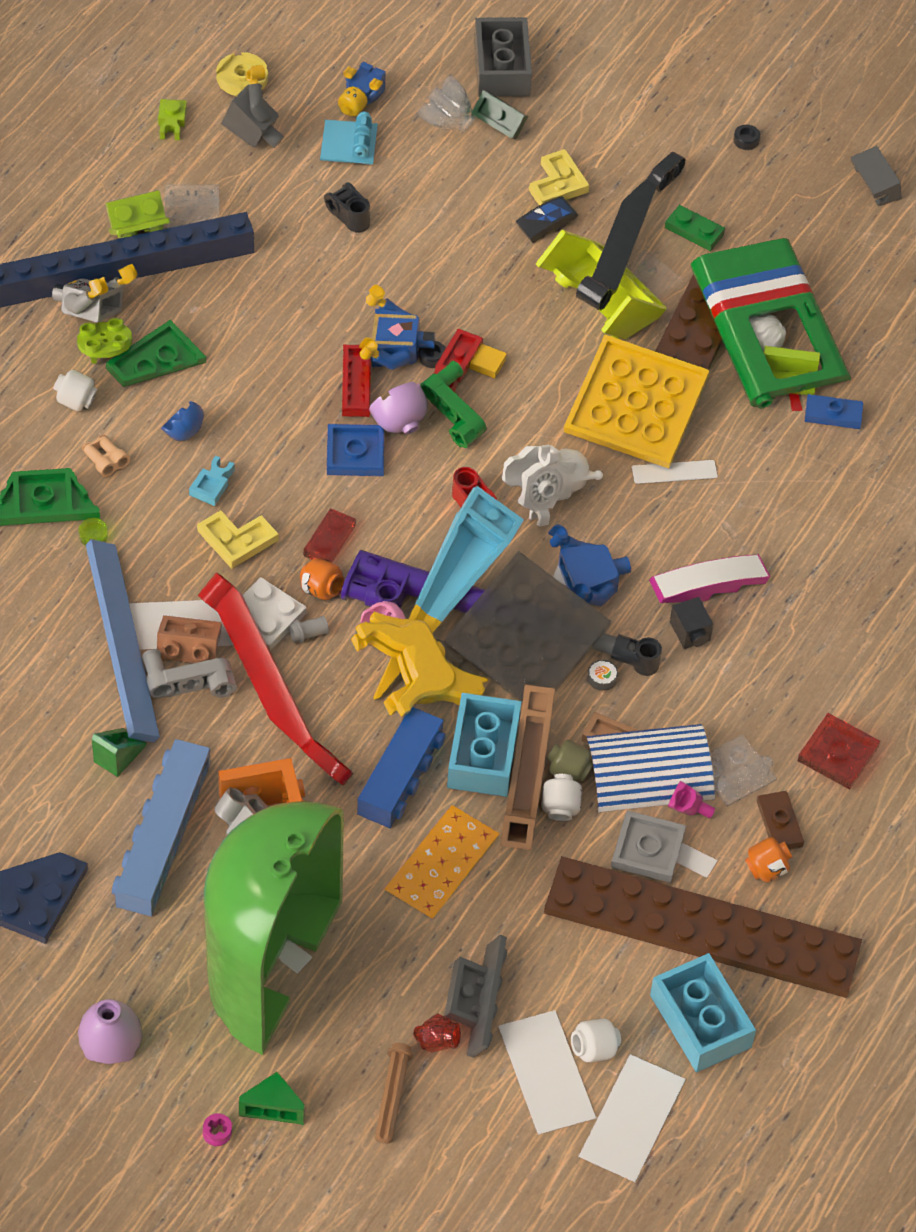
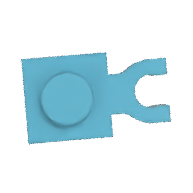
(212, 484)

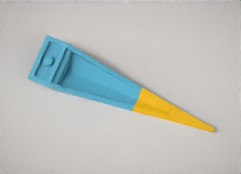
(471, 545)

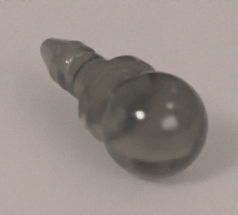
(458, 662)

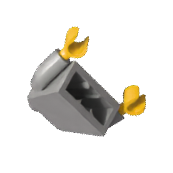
(94, 298)

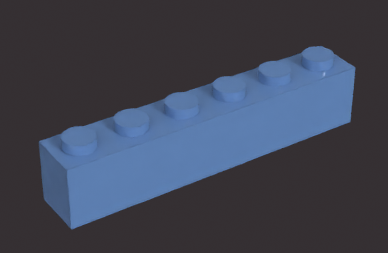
(162, 827)

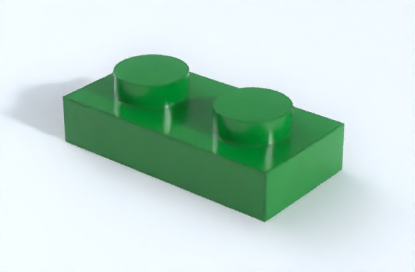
(694, 227)

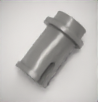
(308, 629)

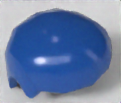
(185, 422)

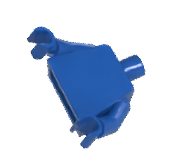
(588, 567)

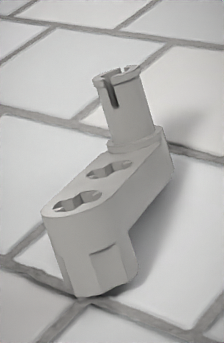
(188, 678)

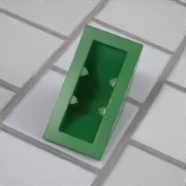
(115, 750)
(272, 1101)

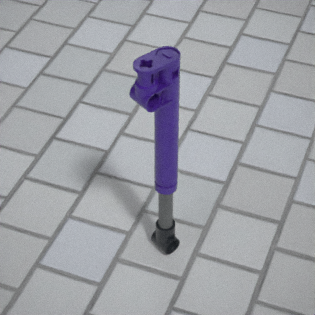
(378, 578)

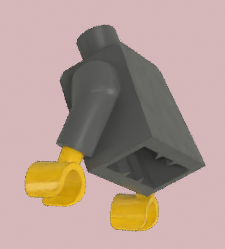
(251, 115)

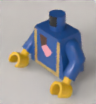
(394, 334)

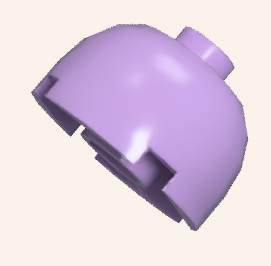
(401, 409)

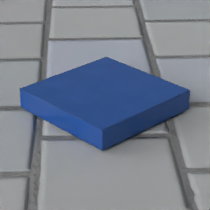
(355, 450)

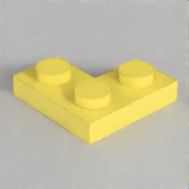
(563, 179)
(237, 544)

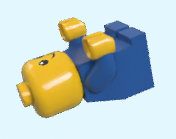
(362, 88)

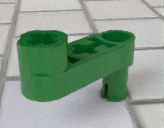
(467, 423)

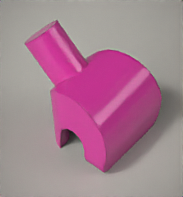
(689, 801)

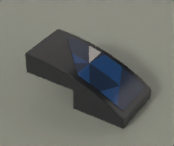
(545, 217)

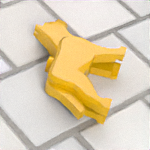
(420, 660)

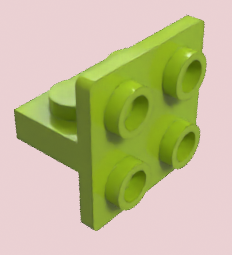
(136, 213)

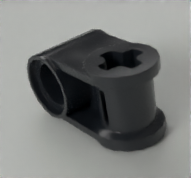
(349, 207)

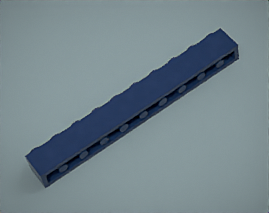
(148, 252)

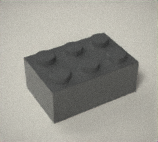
(503, 56)

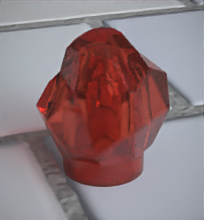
(438, 1034)

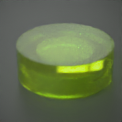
(93, 529)

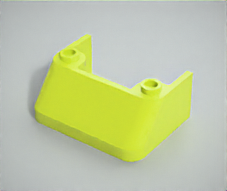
(629, 308)

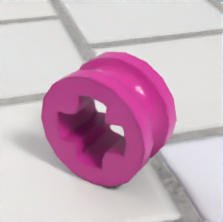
(220, 1138)

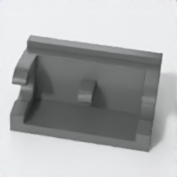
(878, 175)

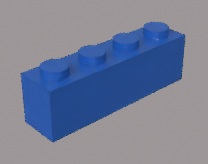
(400, 767)

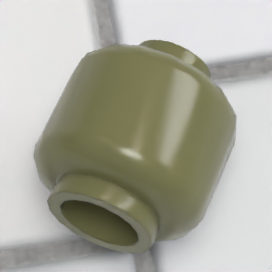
(570, 759)

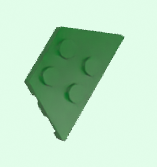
(45, 498)

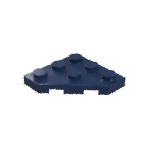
(38, 894)

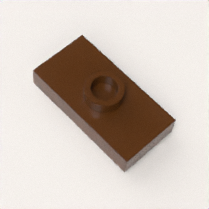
(780, 818)

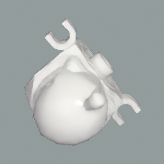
(547, 477)

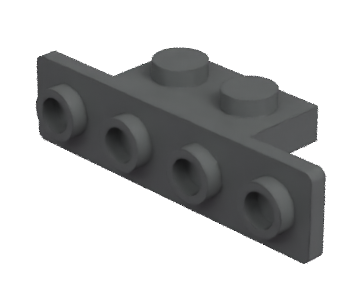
(474, 994)

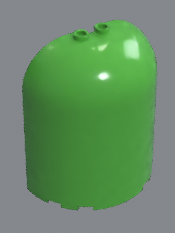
(268, 885)

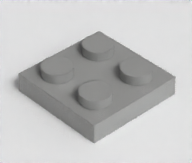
(648, 846)

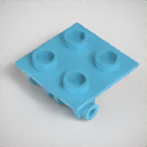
(349, 140)

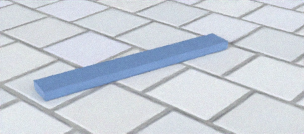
(122, 641)

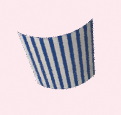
(647, 765)

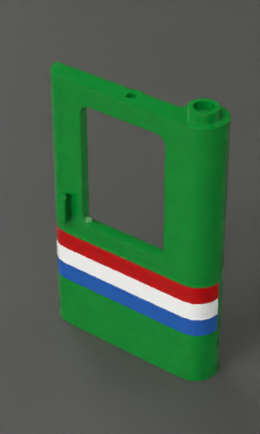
(759, 282)

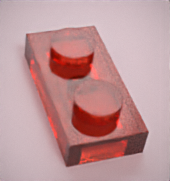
(329, 536)

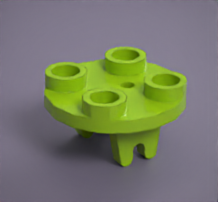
(104, 339)

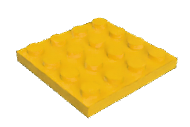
(636, 401)

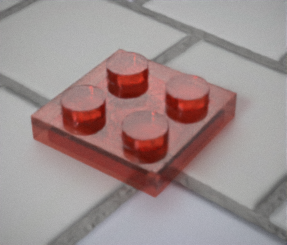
(838, 751)

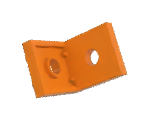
(271, 781)

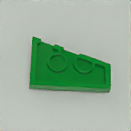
(155, 355)

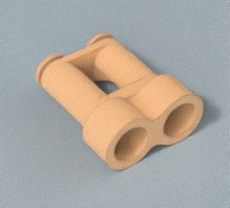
(109, 462)

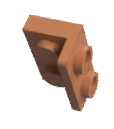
(188, 639)

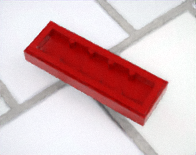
(355, 383)

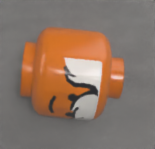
(321, 579)
(769, 859)

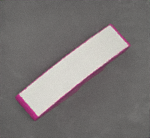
(709, 577)

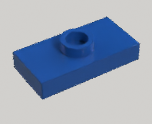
(833, 411)

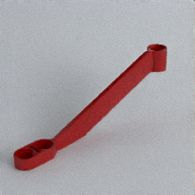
(265, 673)

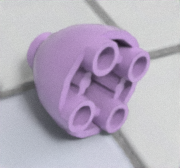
(109, 1032)

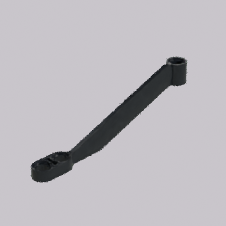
(624, 233)

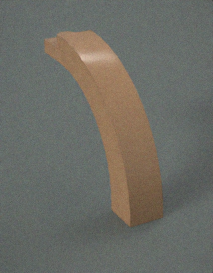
(528, 767)

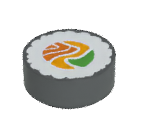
(602, 675)

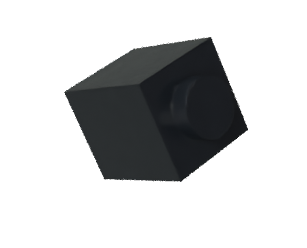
(691, 623)

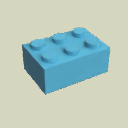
(484, 744)
(702, 1012)

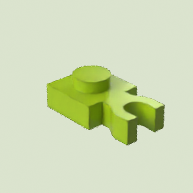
(171, 117)

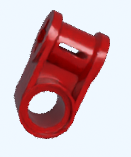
(468, 477)

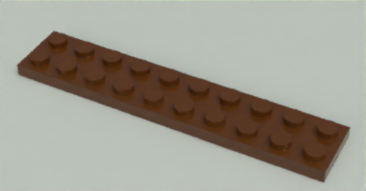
(703, 926)

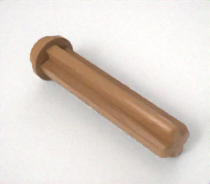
(399, 1057)

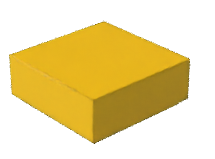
(488, 361)

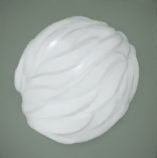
(768, 330)

